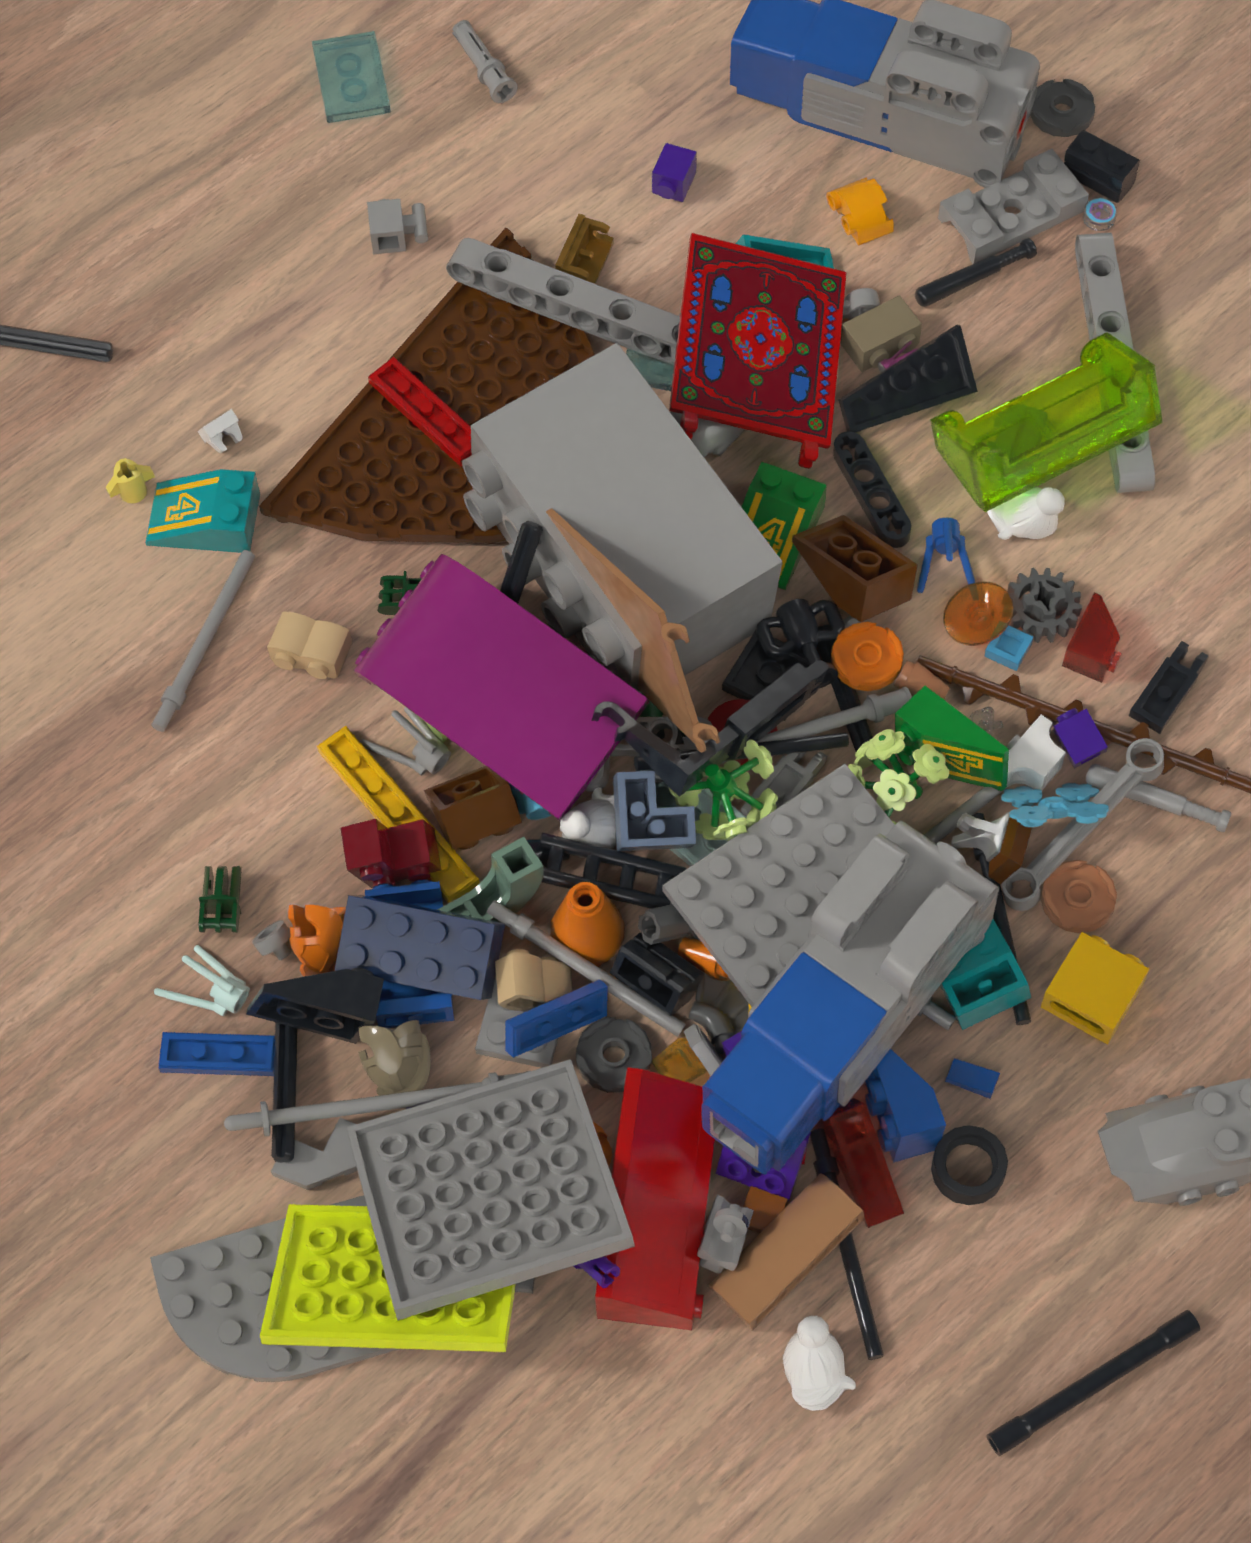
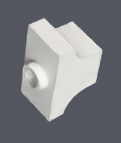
(1034, 756)

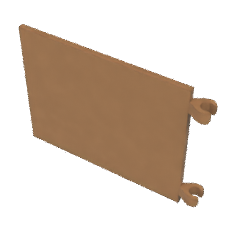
(660, 668)

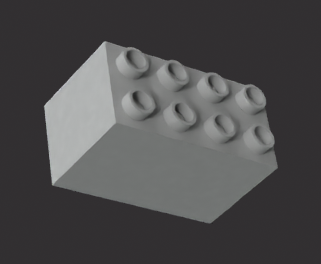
(637, 490)

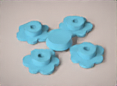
(1071, 803)

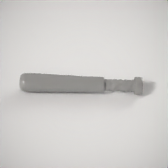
(1154, 796)

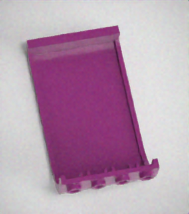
(499, 684)

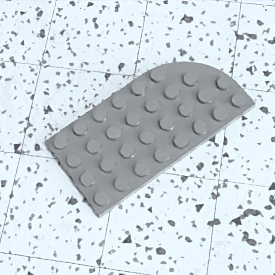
(218, 1303)

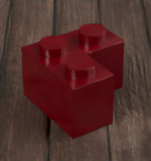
(390, 854)

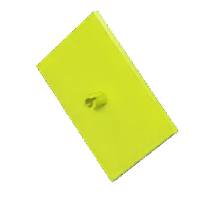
(336, 1293)

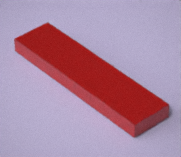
(423, 409)

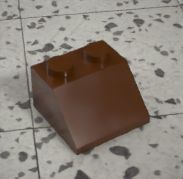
(473, 807)

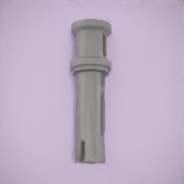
(490, 70)

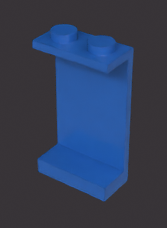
(403, 1002)

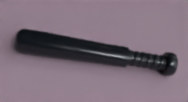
(971, 274)

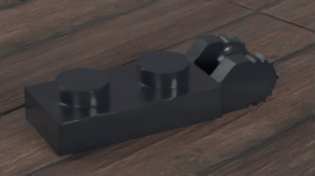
(1167, 689)

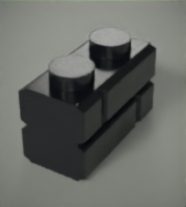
(1101, 166)
(656, 974)

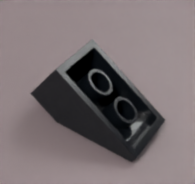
(322, 1003)

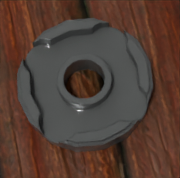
(1060, 122)
(606, 1034)

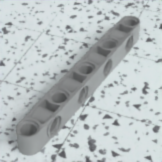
(566, 299)
(1105, 312)

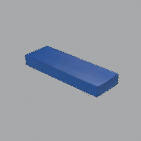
(556, 1018)
(217, 1054)

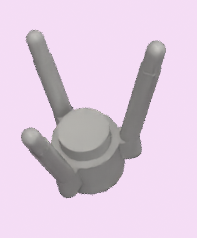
(429, 751)

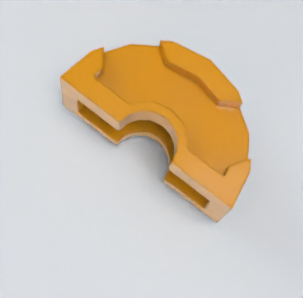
(862, 210)

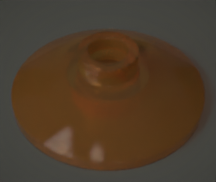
(972, 604)

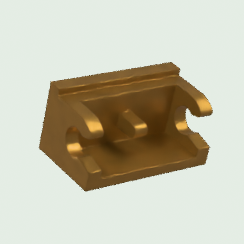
(585, 249)

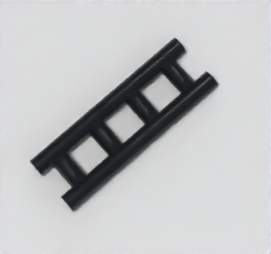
(596, 854)

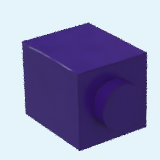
(674, 172)
(1079, 737)

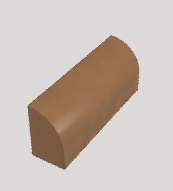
(787, 1250)

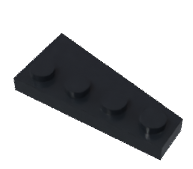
(917, 382)

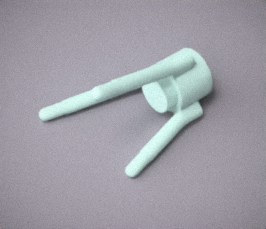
(228, 990)

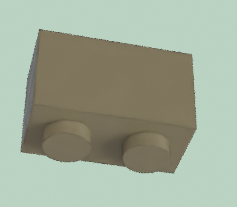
(880, 333)

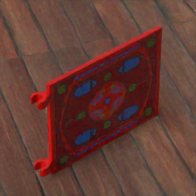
(758, 344)

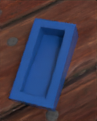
(972, 1078)

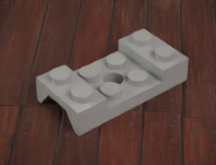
(1041, 191)

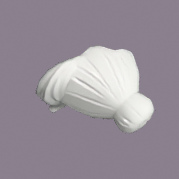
(1029, 514)
(592, 821)
(815, 1365)

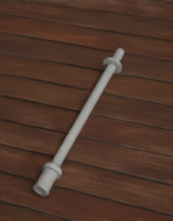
(873, 708)
(348, 1107)

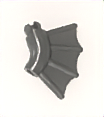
(719, 1010)

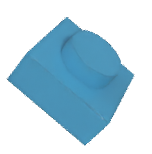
(1009, 648)

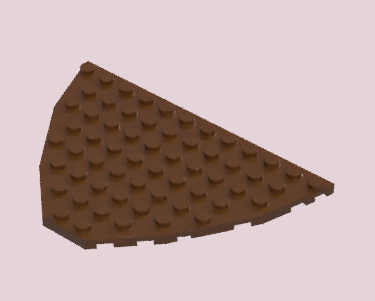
(378, 471)

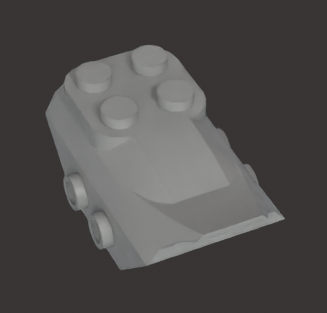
(1182, 1144)

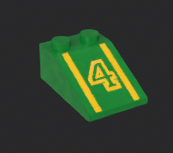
(782, 507)
(969, 750)

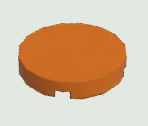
(867, 656)

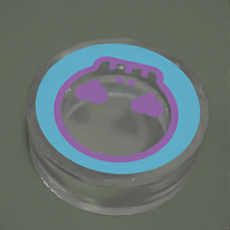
(1099, 214)

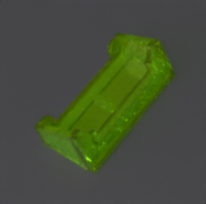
(1052, 425)

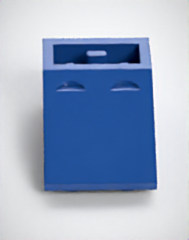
(905, 1109)

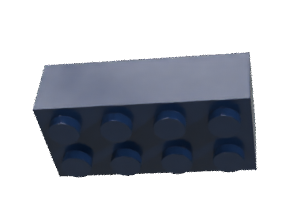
(420, 946)

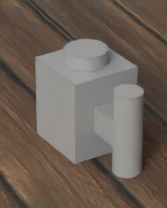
(390, 226)

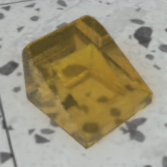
(679, 1062)

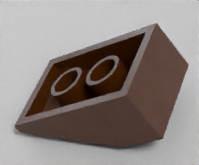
(857, 567)

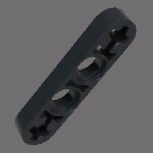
(874, 488)

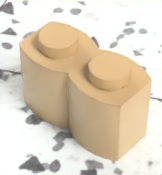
(309, 645)
(530, 981)

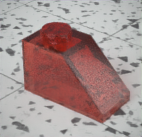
(1094, 643)

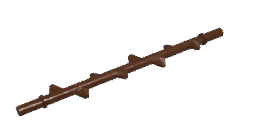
(1010, 692)

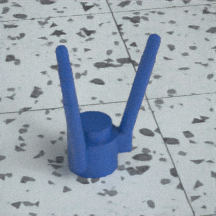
(946, 541)

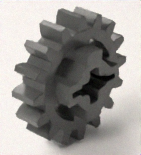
(1051, 595)

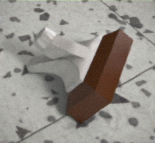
(1001, 840)

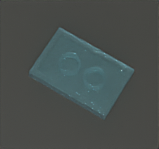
(351, 77)

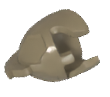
(399, 1058)

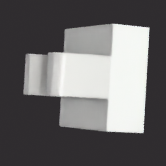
(213, 431)

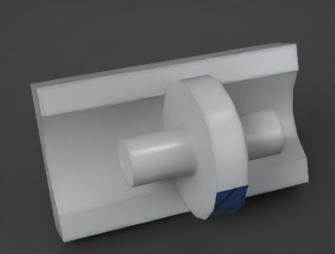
(724, 1235)

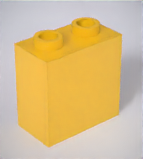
(1095, 987)

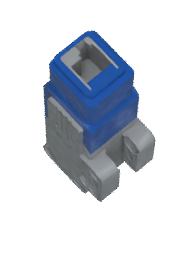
(919, 88)
(847, 993)

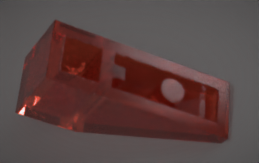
(862, 1162)

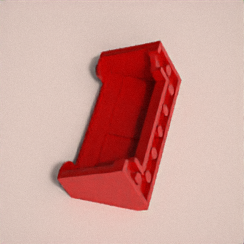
(663, 1189)

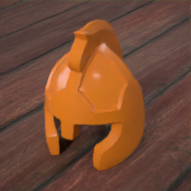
(316, 936)

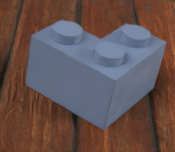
(644, 825)

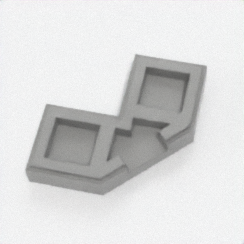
(315, 1166)

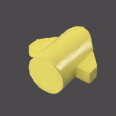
(129, 481)

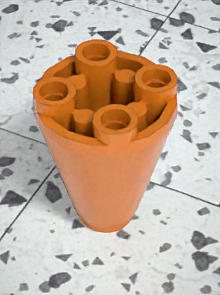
(588, 924)

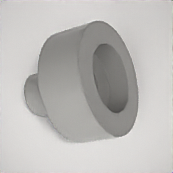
(273, 940)

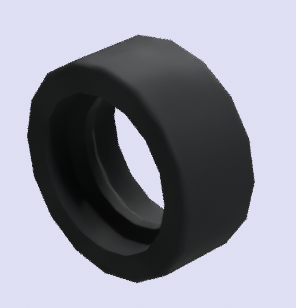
(973, 1136)

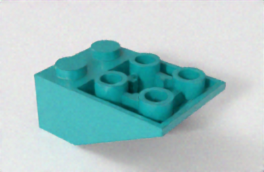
(985, 981)

